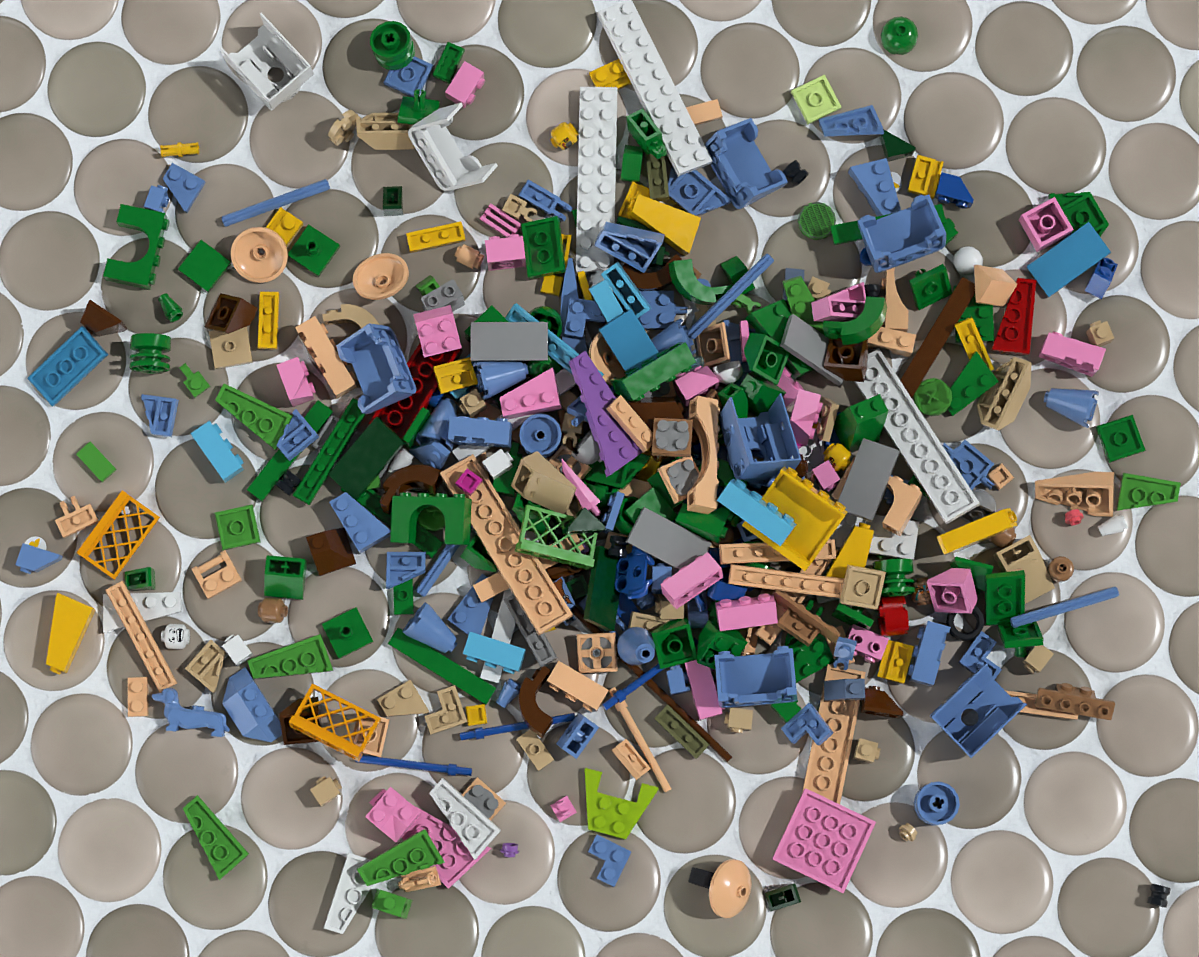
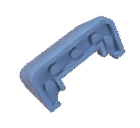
(741, 164)
(903, 235)
(378, 367)
(756, 678)

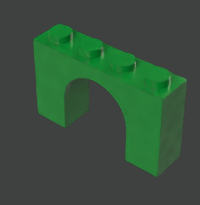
(141, 272)
(408, 508)
(711, 525)

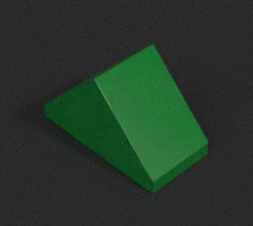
(631, 163)
(734, 271)
(140, 579)

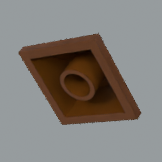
(230, 314)
(100, 321)
(847, 361)
(331, 550)
(879, 703)
(290, 735)

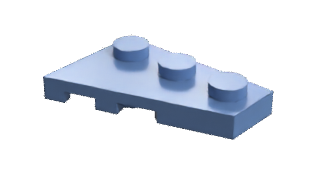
(854, 122)
(471, 613)

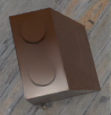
(657, 407)

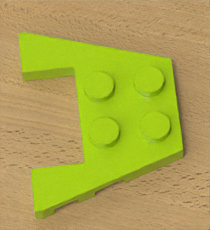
(612, 814)

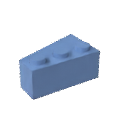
(877, 186)
(480, 431)
(359, 523)

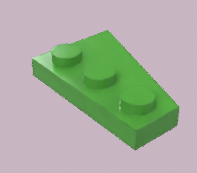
(1146, 491)

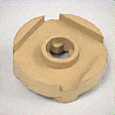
(343, 129)

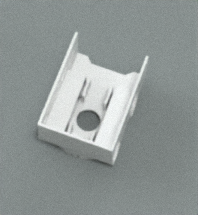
(266, 52)

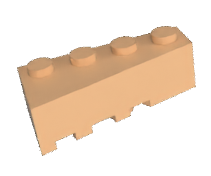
(325, 356)

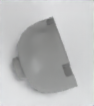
(587, 450)
(986, 507)

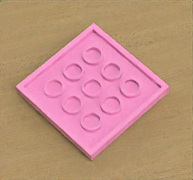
(824, 840)

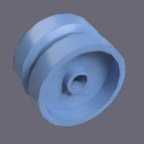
(536, 425)
(947, 800)

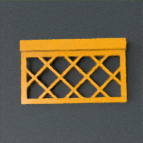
(103, 526)
(326, 737)

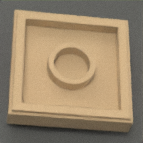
(230, 348)
(862, 587)

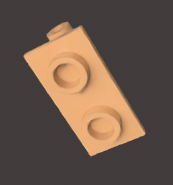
(751, 638)
(420, 879)

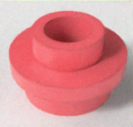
(1073, 517)

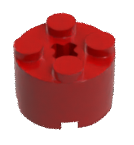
(893, 616)

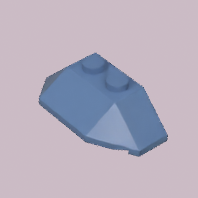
(250, 708)

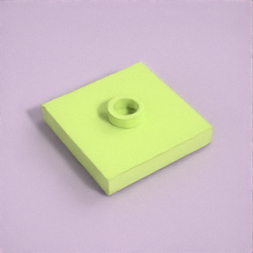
(816, 99)

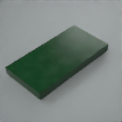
(366, 458)
(602, 596)

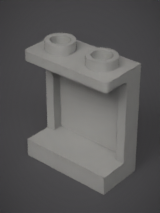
(443, 296)

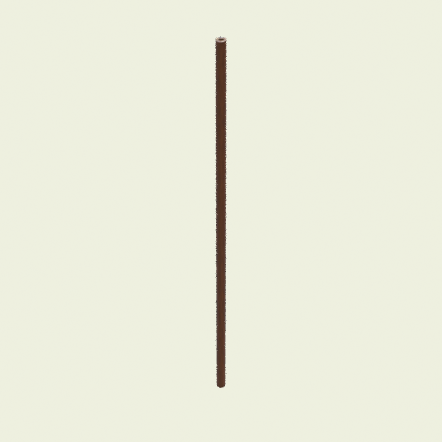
(662, 694)

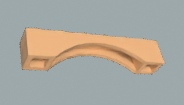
(896, 313)
(703, 494)

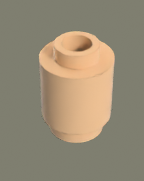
(469, 256)

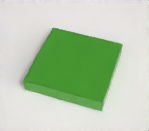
(237, 527)

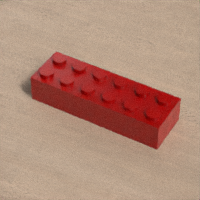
(402, 413)

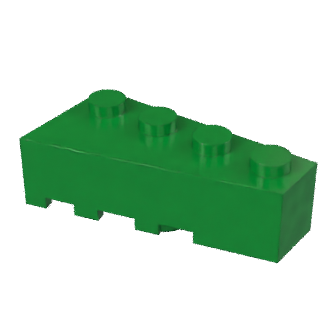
(772, 322)
(654, 372)

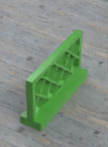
(553, 553)

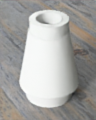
(401, 460)
(1113, 525)

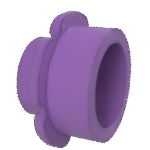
(509, 849)

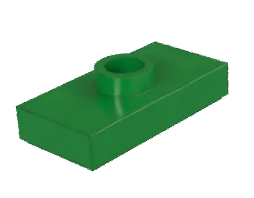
(448, 62)
(404, 598)

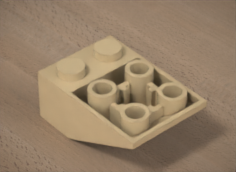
(543, 483)
(1026, 556)

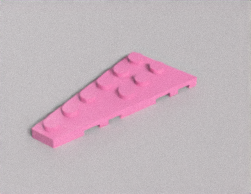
(447, 841)

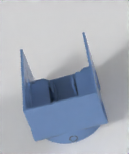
(762, 434)
(990, 702)

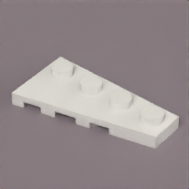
(149, 604)
(469, 822)
(348, 895)

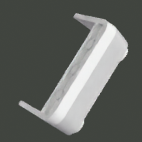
(442, 154)

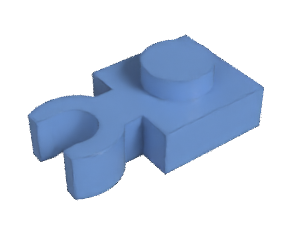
(844, 651)

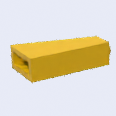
(664, 219)
(977, 531)
(853, 551)
(67, 631)

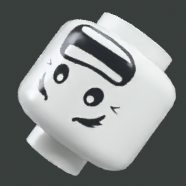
(175, 636)

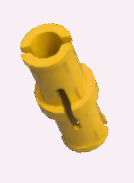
(179, 149)

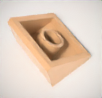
(992, 285)
(713, 345)
(377, 740)

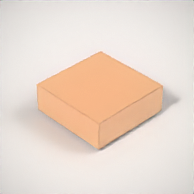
(1000, 476)

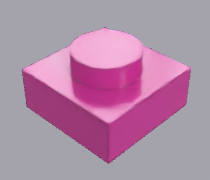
(468, 482)

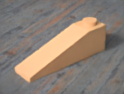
(1084, 491)

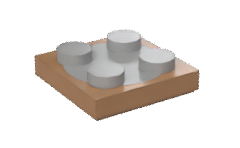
(672, 437)

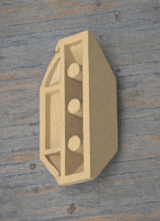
(384, 132)
(1003, 401)

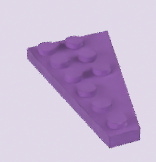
(613, 441)

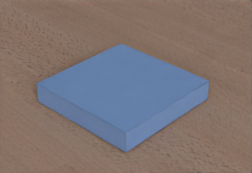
(410, 77)

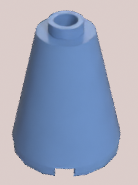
(671, 336)
(498, 375)
(1073, 404)
(437, 424)
(430, 630)
(636, 646)

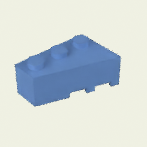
(629, 244)
(928, 653)

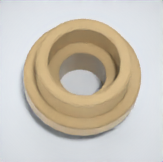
(907, 832)

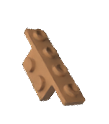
(801, 622)
(1075, 701)

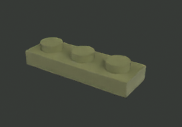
(657, 178)
(681, 731)

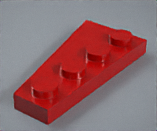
(1017, 322)

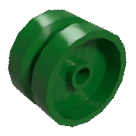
(392, 45)

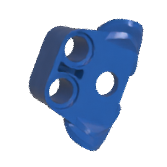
(632, 572)
(723, 590)

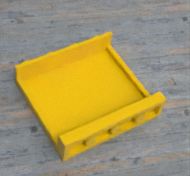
(812, 512)

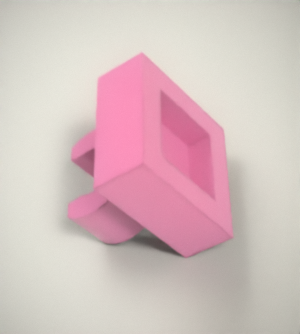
(563, 809)

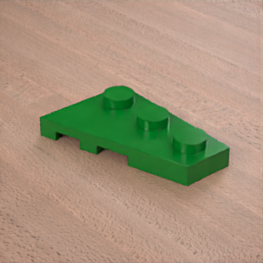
(971, 383)

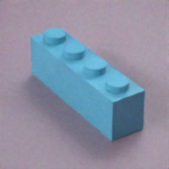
(757, 512)

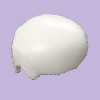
(966, 258)
(728, 372)

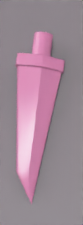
(583, 493)

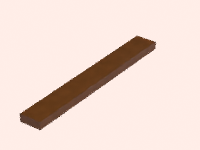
(938, 336)

